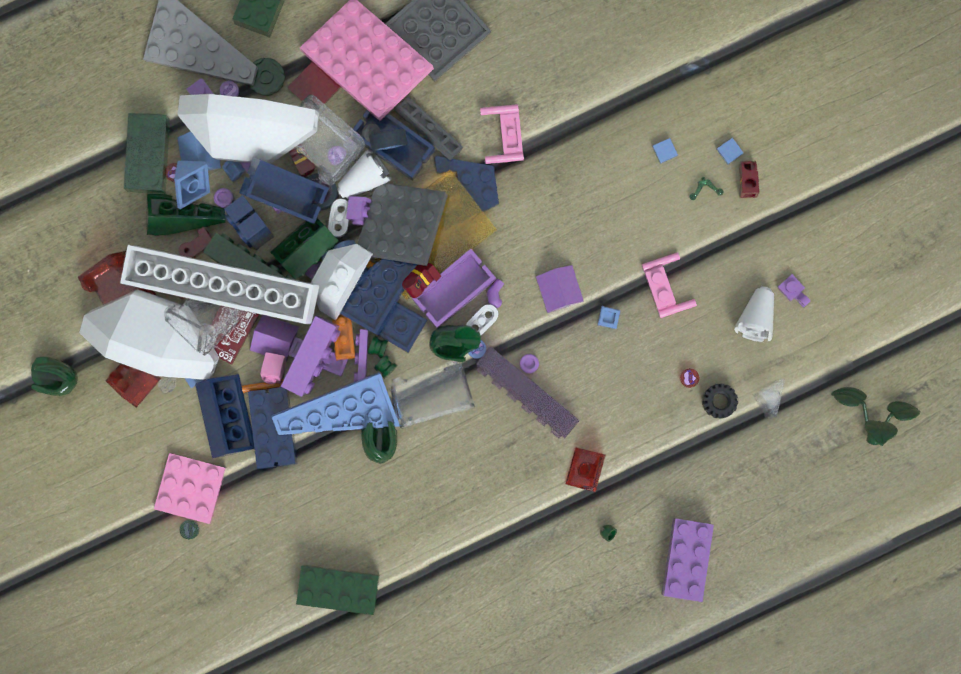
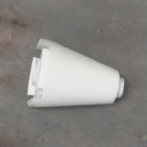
(363, 176)
(757, 317)

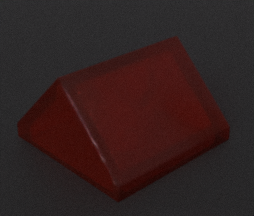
(585, 469)

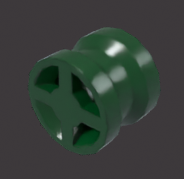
(378, 347)
(385, 366)

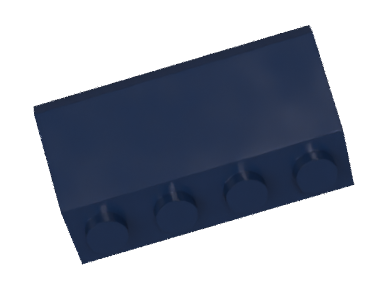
(225, 415)

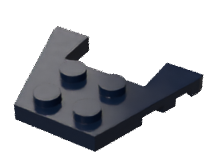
(475, 177)

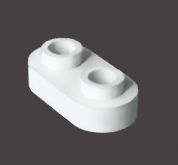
(338, 218)
(481, 321)

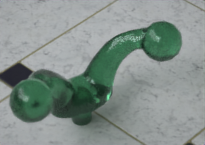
(707, 182)

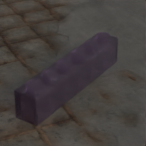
(526, 392)

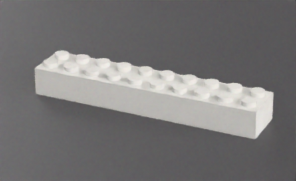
(220, 284)

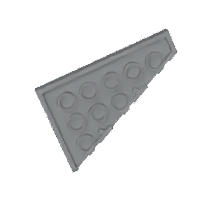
(189, 44)

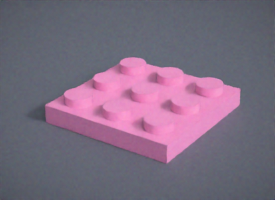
(189, 488)

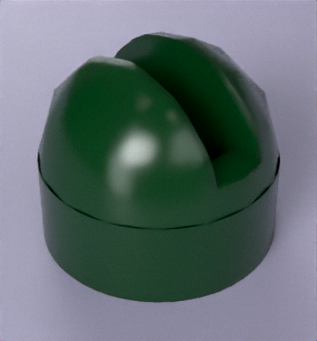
(608, 532)

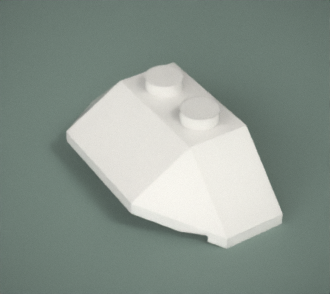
(338, 277)

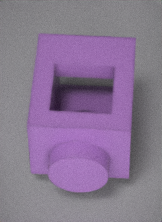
(358, 209)

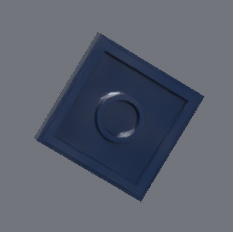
(402, 327)

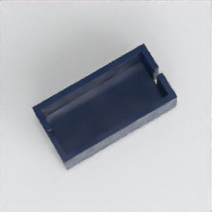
(406, 158)
(283, 190)
(248, 223)
(267, 443)

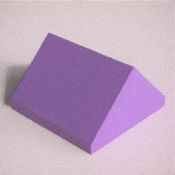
(559, 288)
(273, 336)

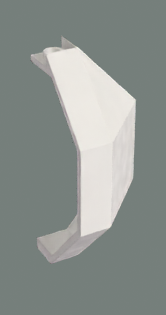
(246, 127)
(137, 335)

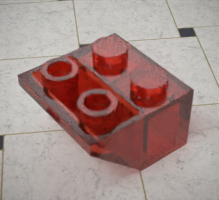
(132, 383)

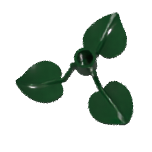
(877, 432)

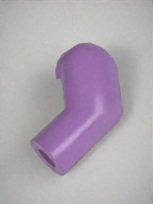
(493, 295)

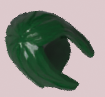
(454, 342)
(53, 376)
(379, 443)

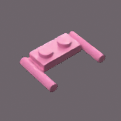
(510, 133)
(661, 288)

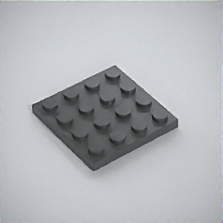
(439, 31)
(402, 223)

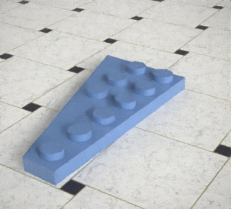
(340, 409)

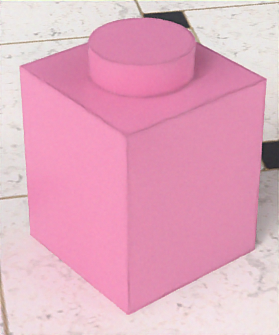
(273, 368)

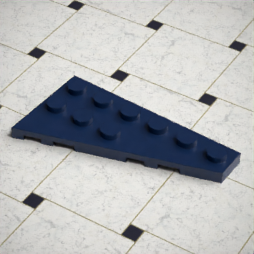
(377, 294)

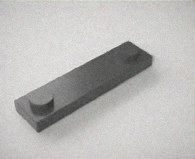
(428, 128)

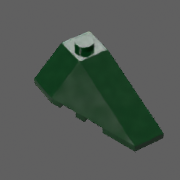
(166, 218)

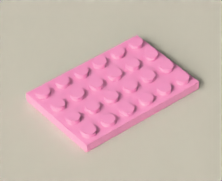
(366, 58)

